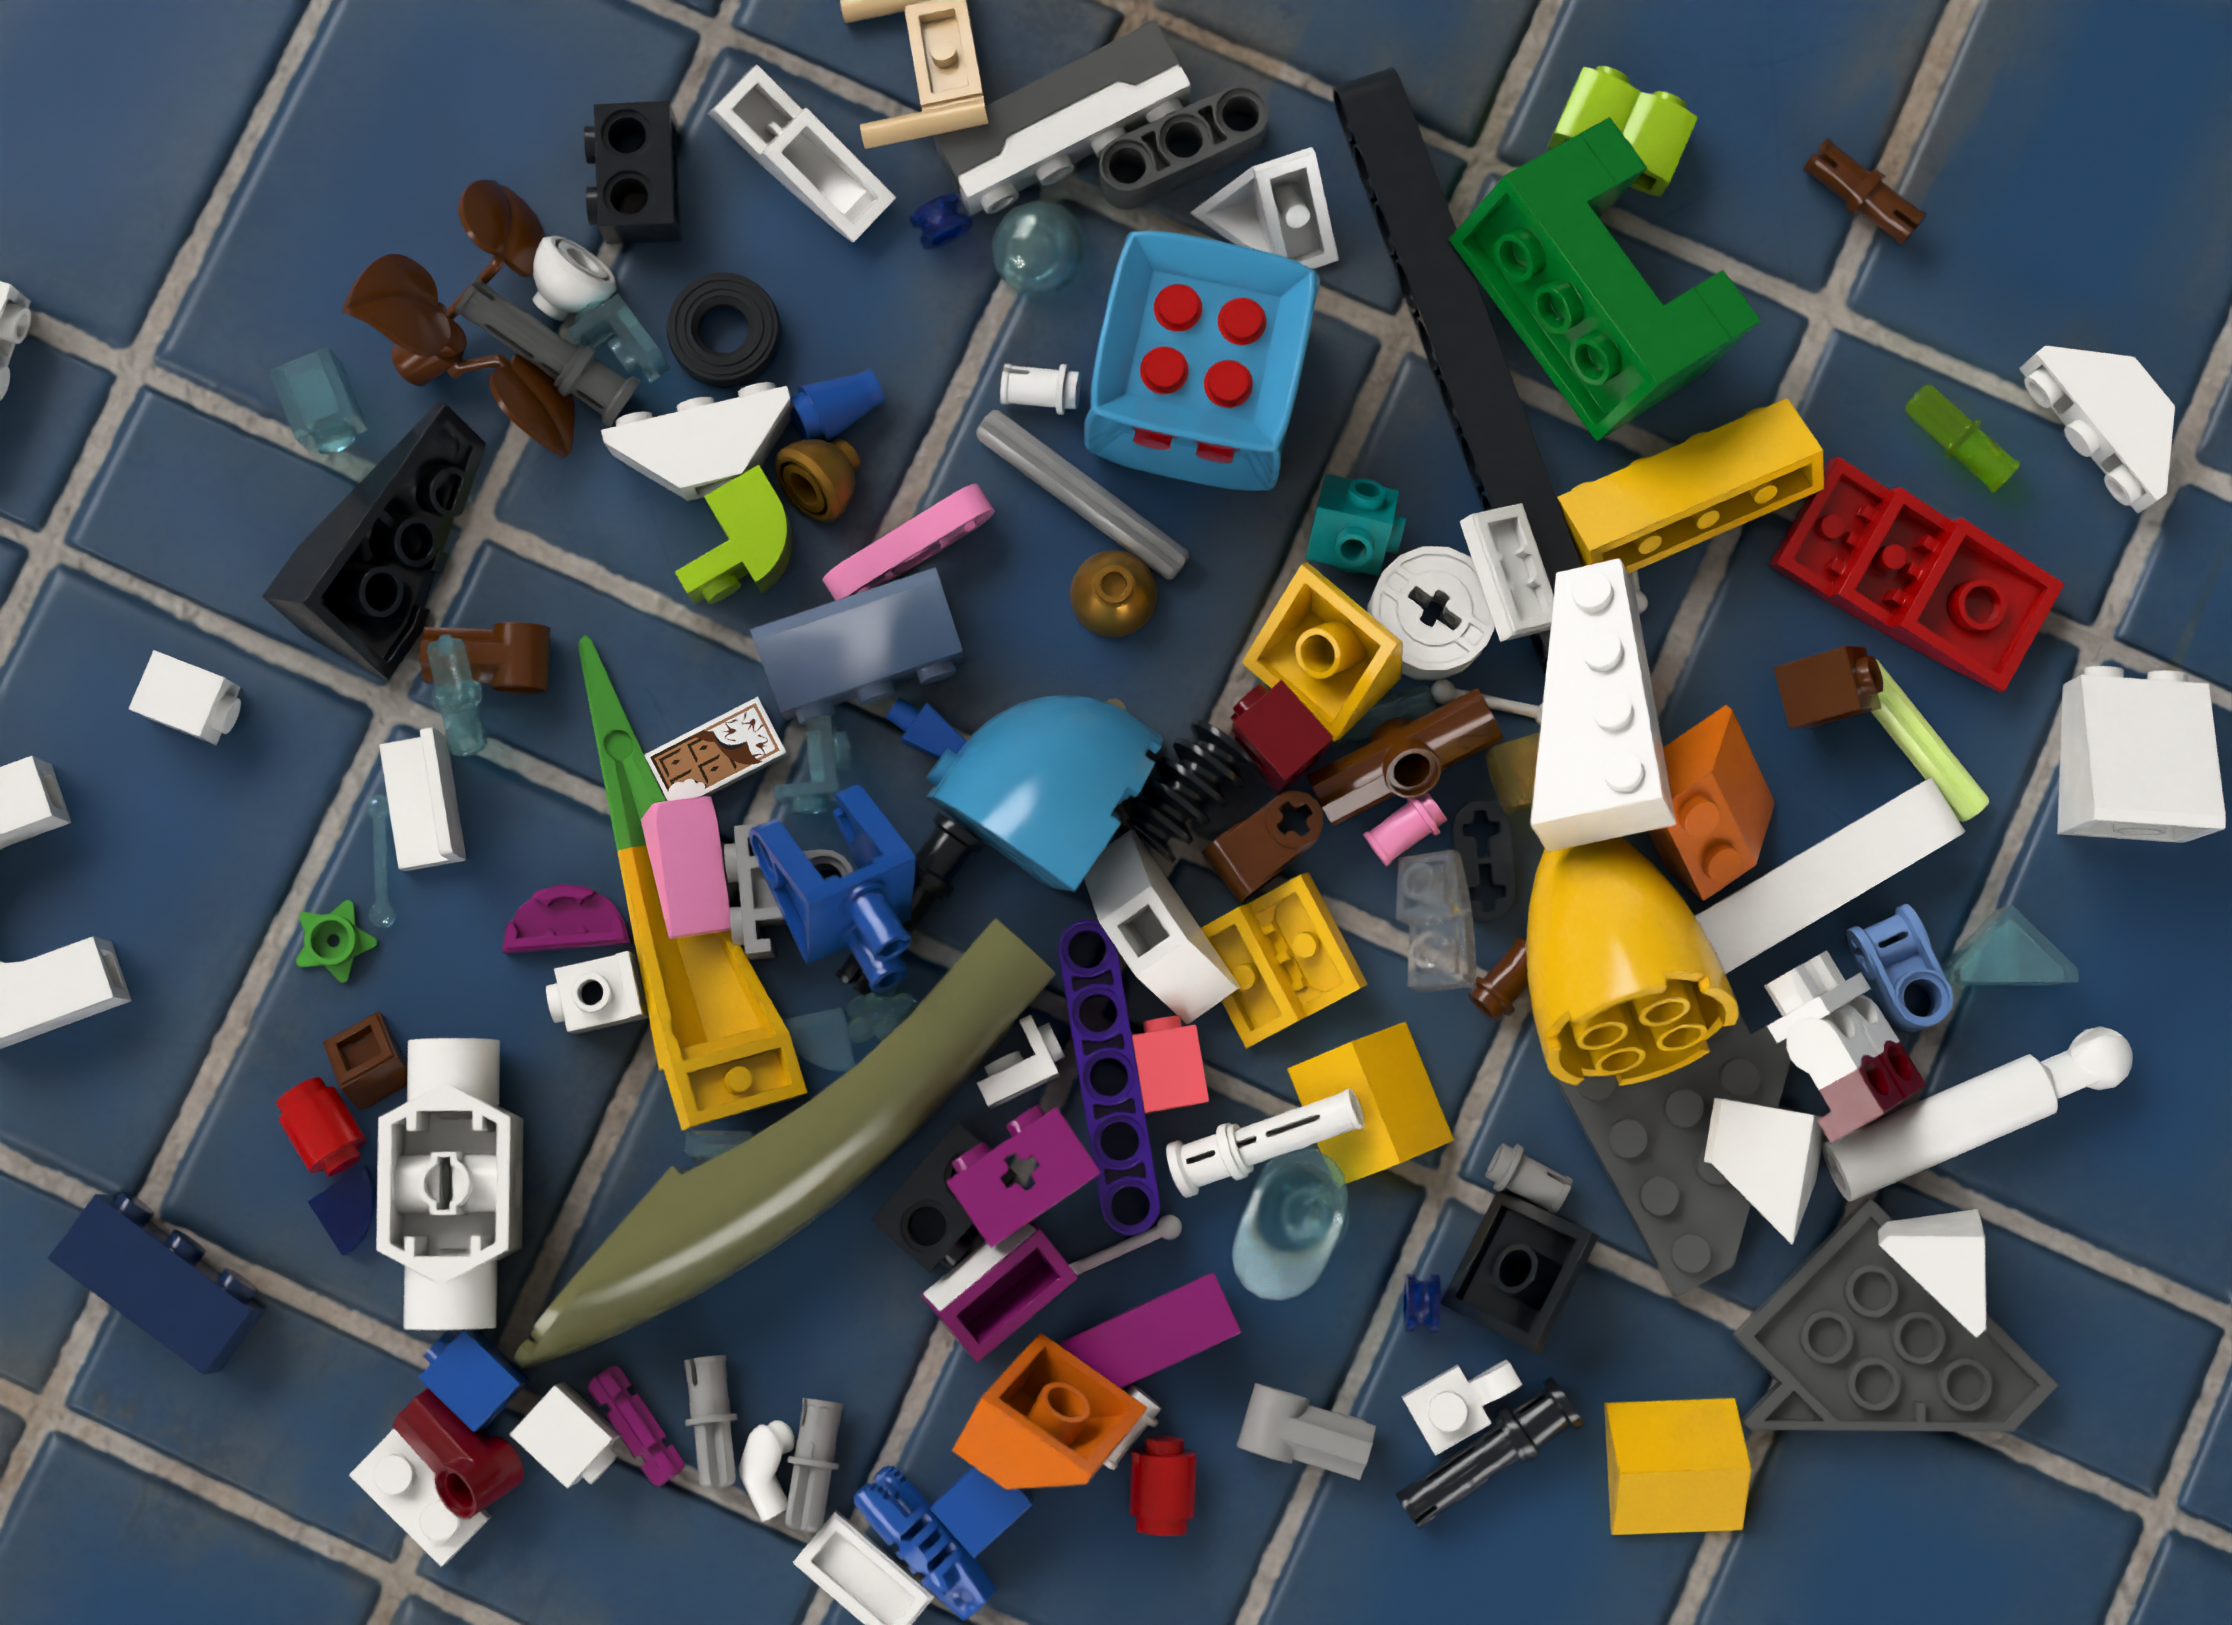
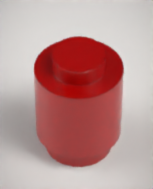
(320, 1127)
(1163, 1486)

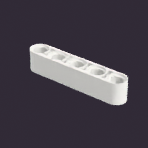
(1829, 874)

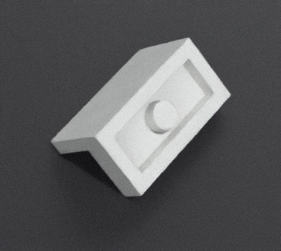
(422, 801)

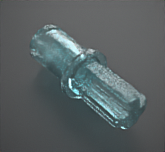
(456, 696)

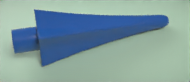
(925, 729)

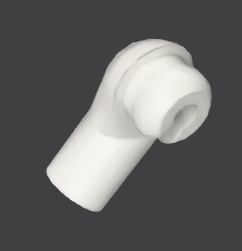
(760, 1464)

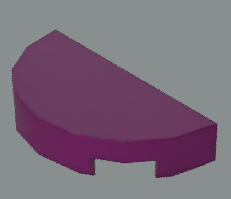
(565, 919)

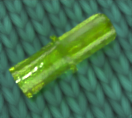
(1961, 437)

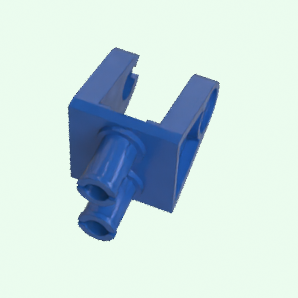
(850, 911)

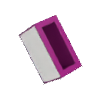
(998, 1289)

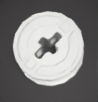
(1439, 577)

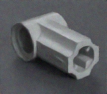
(1291, 1428)

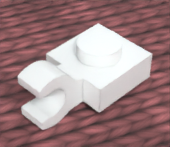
(1451, 1406)

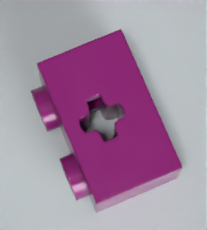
(1004, 1210)

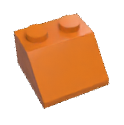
(1717, 805)
(1047, 1421)

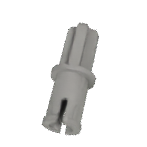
(711, 1420)
(813, 1464)

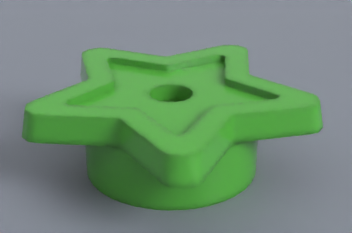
(316, 940)

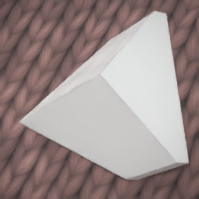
(1276, 210)
(1767, 1158)
(1946, 1259)

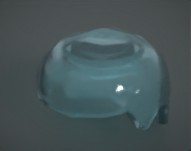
(1039, 248)

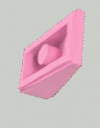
(688, 866)

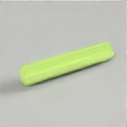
(1928, 750)

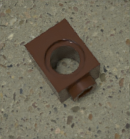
(1829, 687)

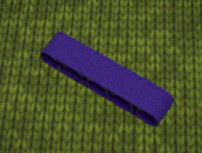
(1114, 1045)

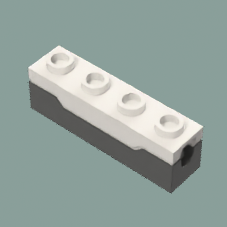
(1064, 119)

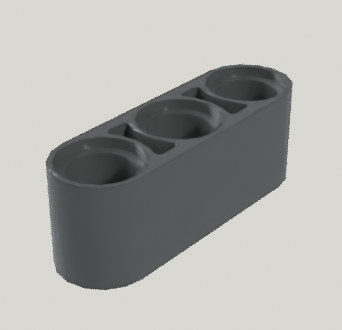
(1199, 122)

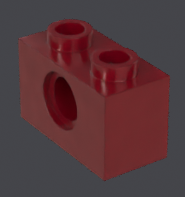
(1279, 734)

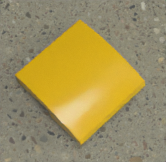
(1284, 959)

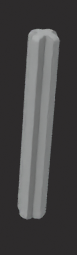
(1082, 494)

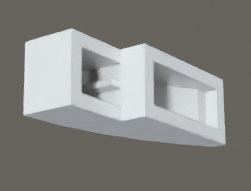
(801, 154)

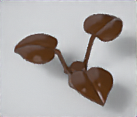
(402, 304)

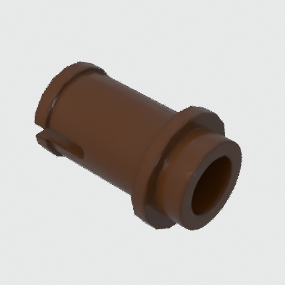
(1503, 983)

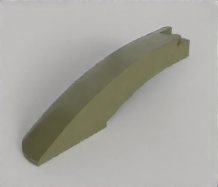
(754, 1197)

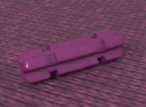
(636, 1425)

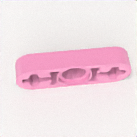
(910, 543)

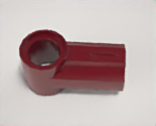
(467, 1466)

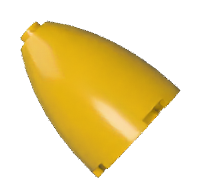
(1619, 967)

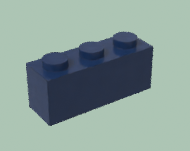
(159, 1281)

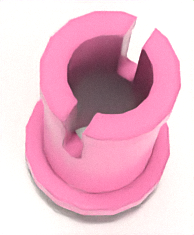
(1405, 828)

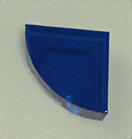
(347, 1209)

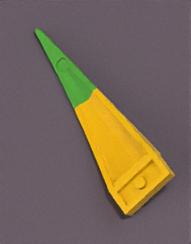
(703, 1000)

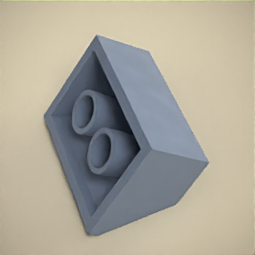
(860, 647)

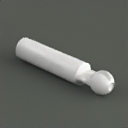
(1973, 1113)

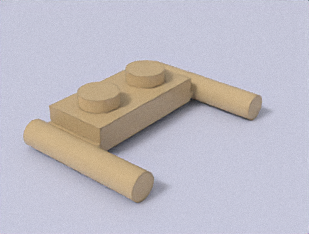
(943, 66)

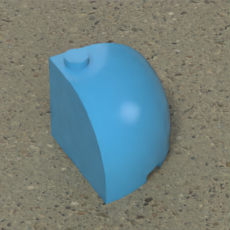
(1047, 782)

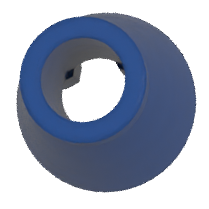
(833, 405)

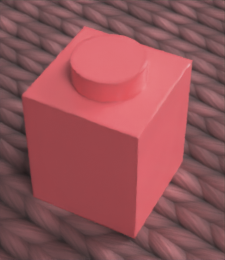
(1169, 1065)

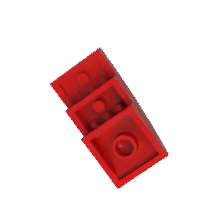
(1917, 575)

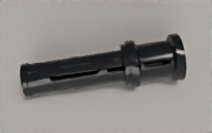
(934, 871)
(1515, 1436)

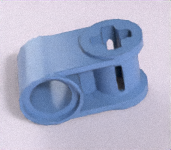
(1901, 964)

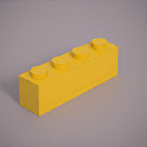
(1695, 489)

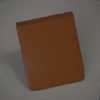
(367, 1061)

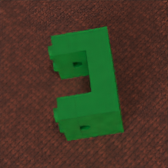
(1580, 296)

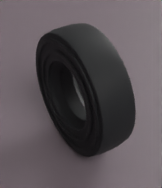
(720, 291)

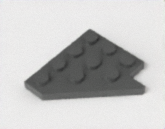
(1655, 1146)
(1877, 1352)

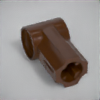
(506, 658)

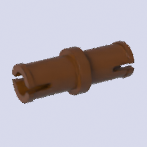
(1864, 192)

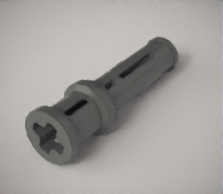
(573, 368)

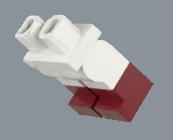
(1842, 1044)

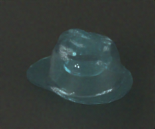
(1291, 1224)

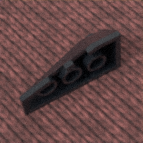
(373, 559)

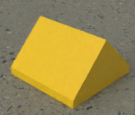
(1326, 651)
(1394, 1096)
(1676, 1466)

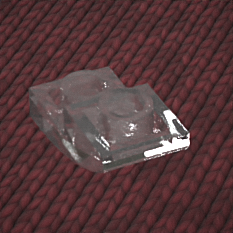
(1440, 920)

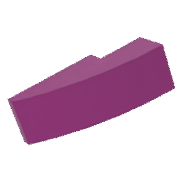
(1156, 1332)

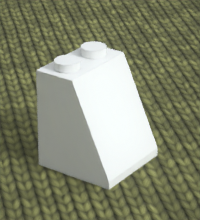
(2138, 758)

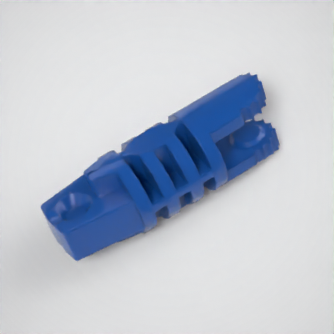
(905, 1519)

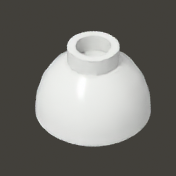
(568, 277)

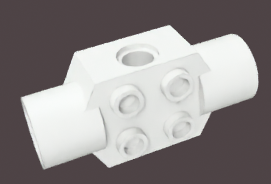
(450, 1184)

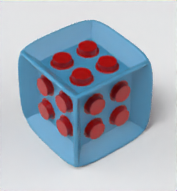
(1200, 360)

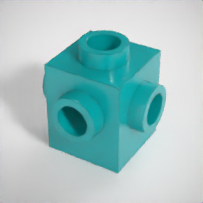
(1355, 525)

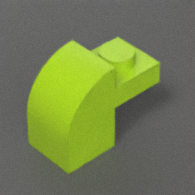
(756, 545)

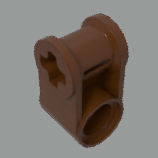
(1255, 849)

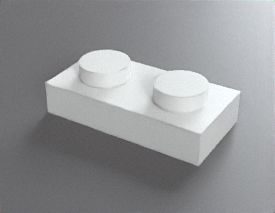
(408, 1494)

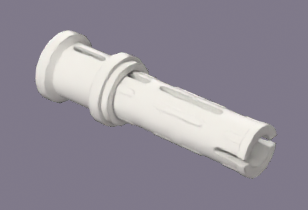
(1237, 1149)

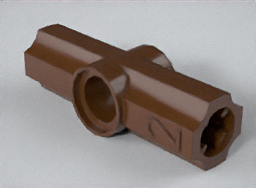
(1435, 744)

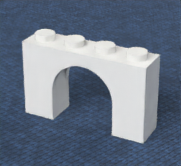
(67, 981)

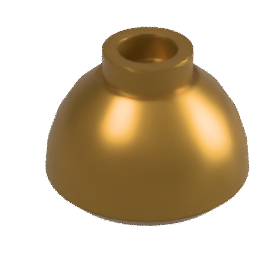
(818, 476)
(1113, 593)

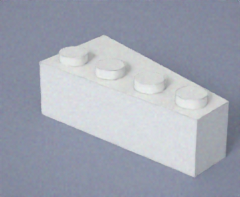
(1600, 730)

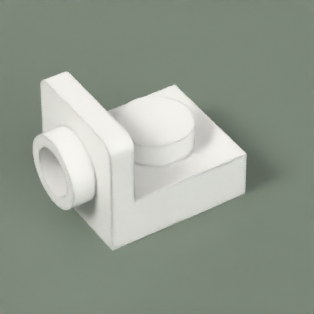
(1013, 1075)

